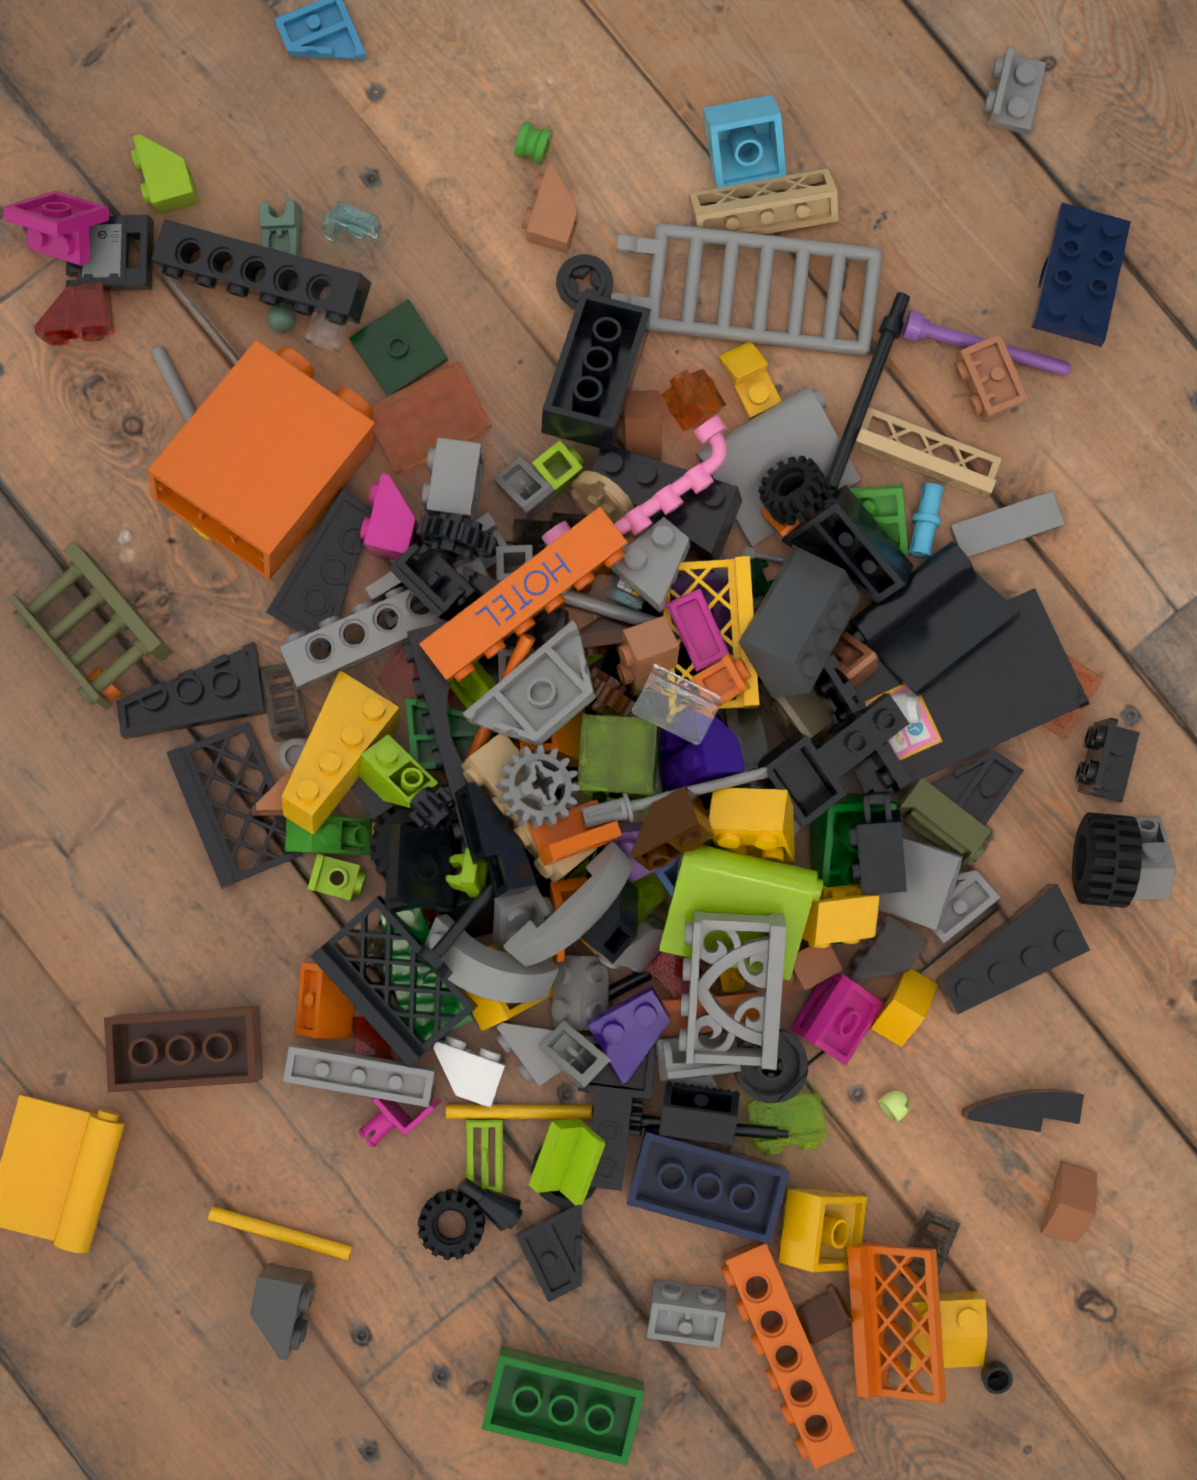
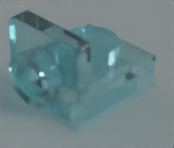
(357, 222)

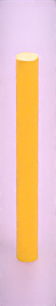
(518, 1111)
(280, 1233)

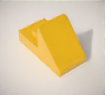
(750, 379)

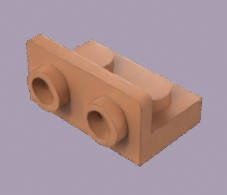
(990, 377)

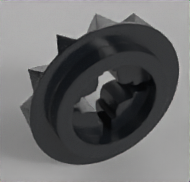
(579, 267)

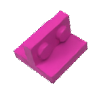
(58, 224)
(837, 1016)

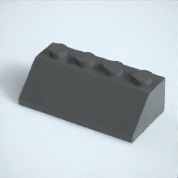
(799, 623)

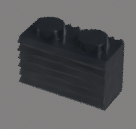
(699, 1113)

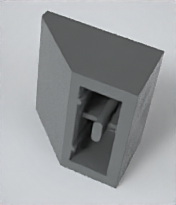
(279, 1306)

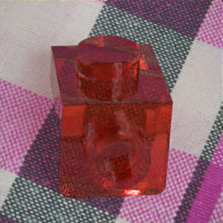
(368, 1041)

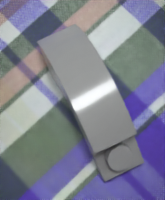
(490, 971)

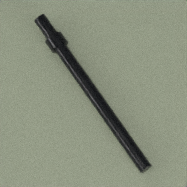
(890, 330)

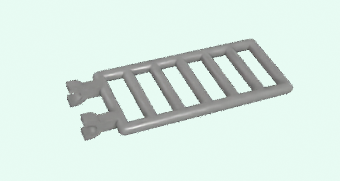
(768, 244)

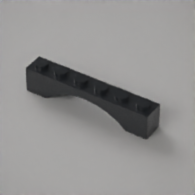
(435, 690)

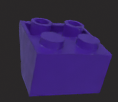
(692, 764)

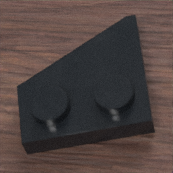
(980, 784)
(555, 1251)

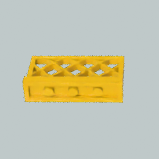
(741, 614)

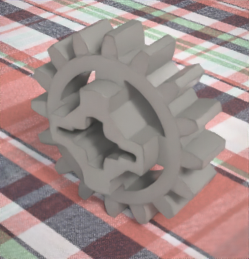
(540, 800)

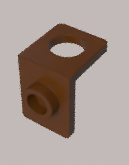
(824, 1316)

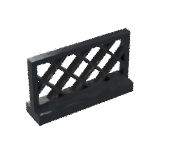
(204, 815)
(372, 1002)

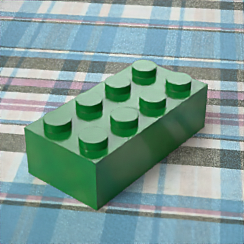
(564, 1405)

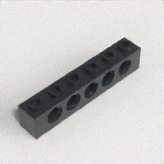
(180, 242)

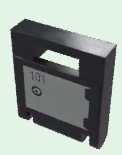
(110, 255)

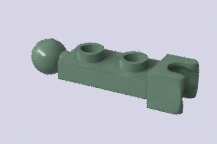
(282, 235)

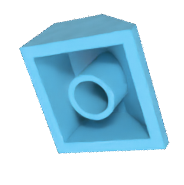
(745, 141)

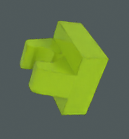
(472, 877)

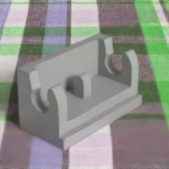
(673, 1062)

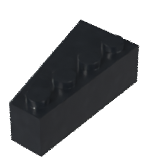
(1024, 946)

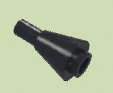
(499, 1208)

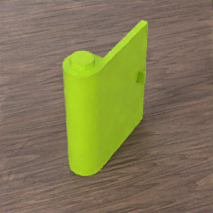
(739, 884)

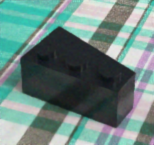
(855, 542)

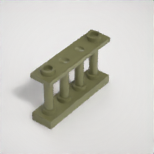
(124, 618)

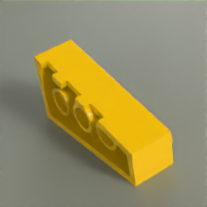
(330, 760)

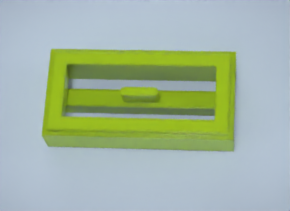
(485, 1124)

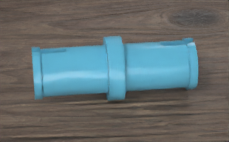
(926, 520)

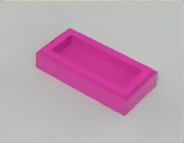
(697, 629)

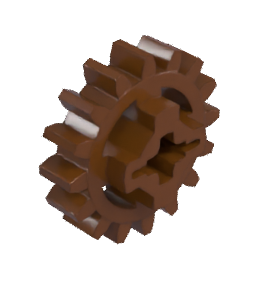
(609, 695)

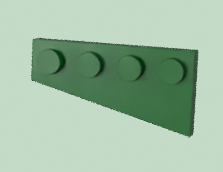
(425, 1002)

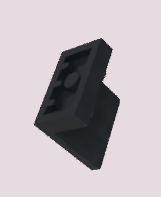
(1107, 760)

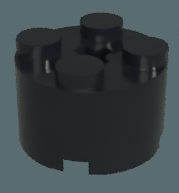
(785, 1081)

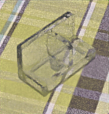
(676, 704)

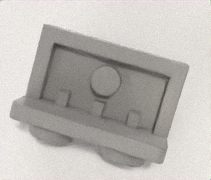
(579, 990)

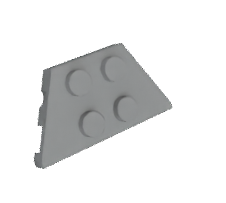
(539, 692)

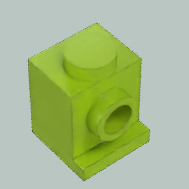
(322, 872)

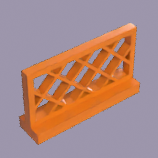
(872, 1320)

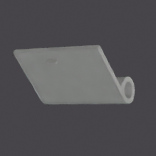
(783, 431)

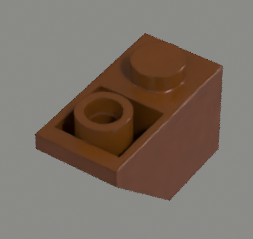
(672, 828)

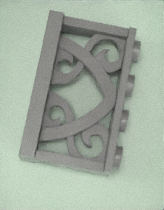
(761, 1031)

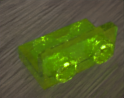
(799, 1115)

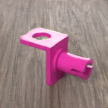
(392, 1116)

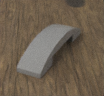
(578, 913)

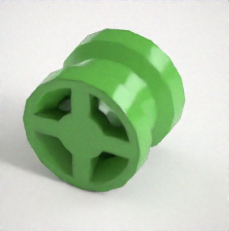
(533, 142)

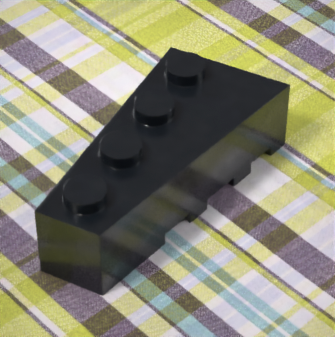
(702, 517)

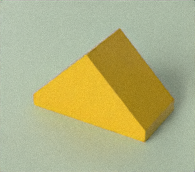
(905, 1007)

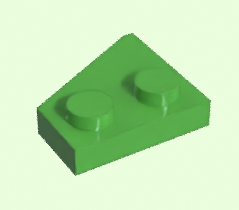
(887, 507)

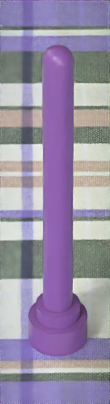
(918, 327)

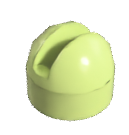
(895, 1105)

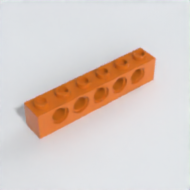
(831, 1439)

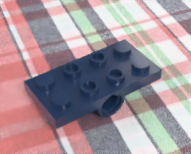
(1081, 274)

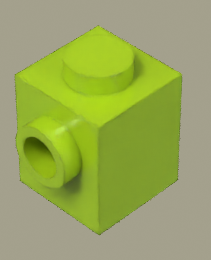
(559, 466)

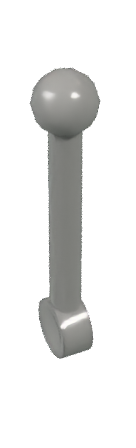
(750, 551)

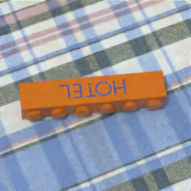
(524, 594)

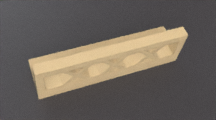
(767, 210)
(924, 461)

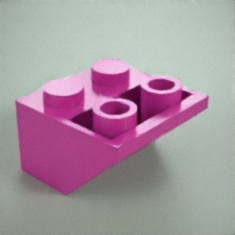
(391, 523)

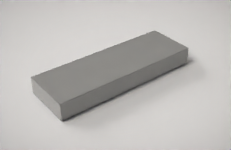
(1007, 525)

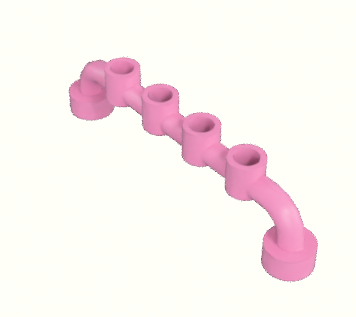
(669, 497)

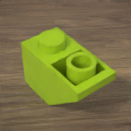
(166, 176)
(393, 772)

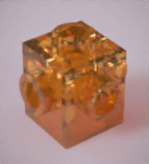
(693, 398)

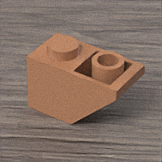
(553, 215)
(641, 648)

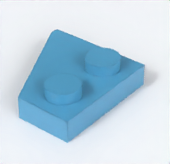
(321, 32)

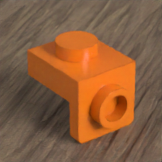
(725, 678)

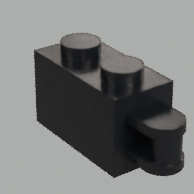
(879, 847)

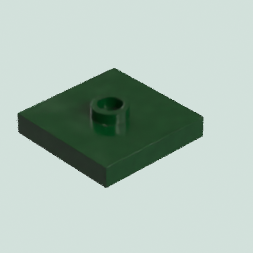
(398, 348)

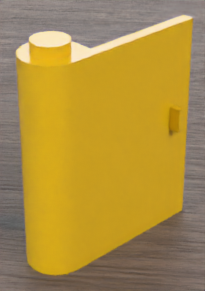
(57, 1171)

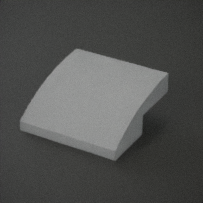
(929, 881)

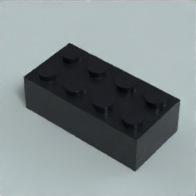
(595, 371)

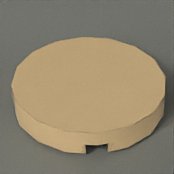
(595, 491)

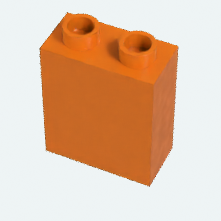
(263, 457)

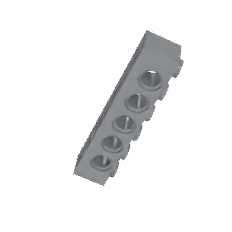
(299, 646)

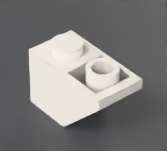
(470, 1073)

